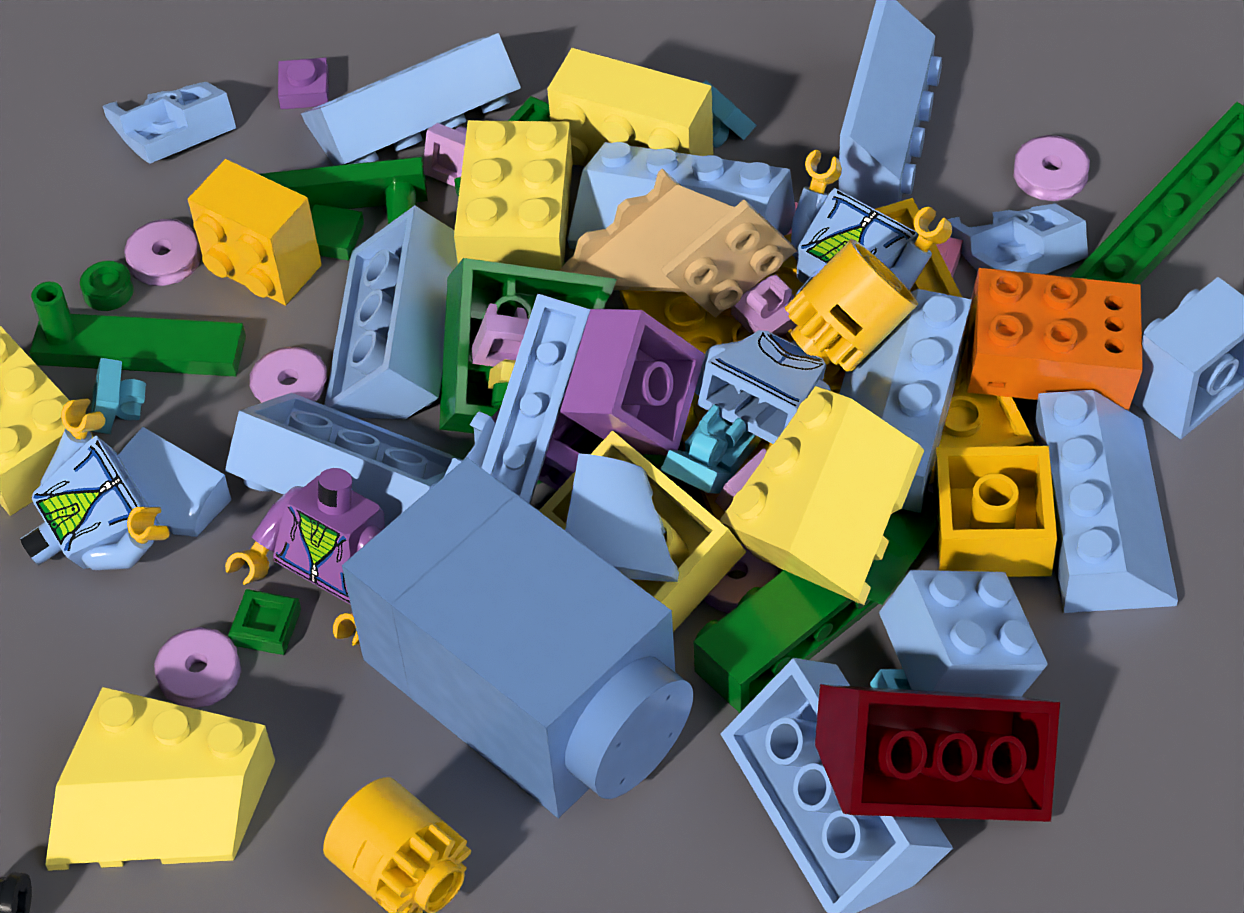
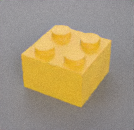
(255, 232)
(995, 510)

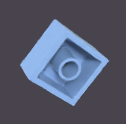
(1193, 359)
(962, 633)

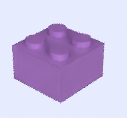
(633, 380)

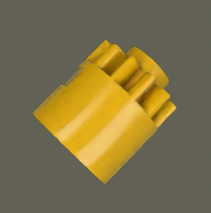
(849, 307)
(397, 849)

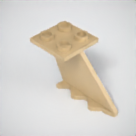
(683, 245)

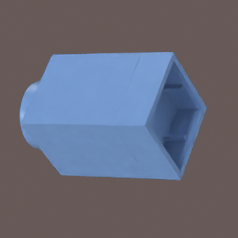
(520, 640)

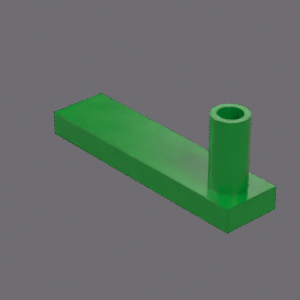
(360, 185)
(136, 341)

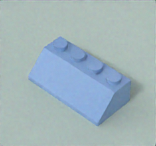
(414, 100)
(887, 107)
(631, 171)
(393, 320)
(914, 376)
(296, 439)
(1105, 505)
(843, 856)

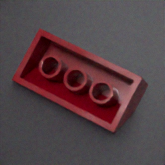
(938, 753)

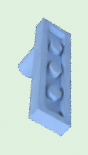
(535, 394)

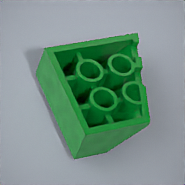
(509, 286)

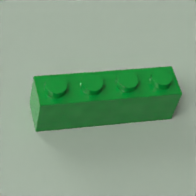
(770, 629)

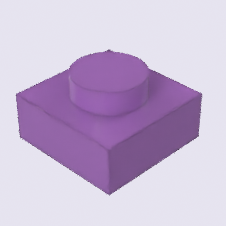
(303, 83)

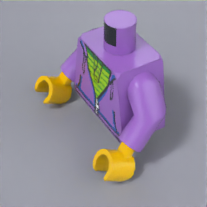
(313, 535)

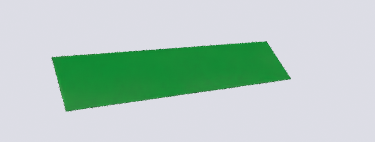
(911, 532)

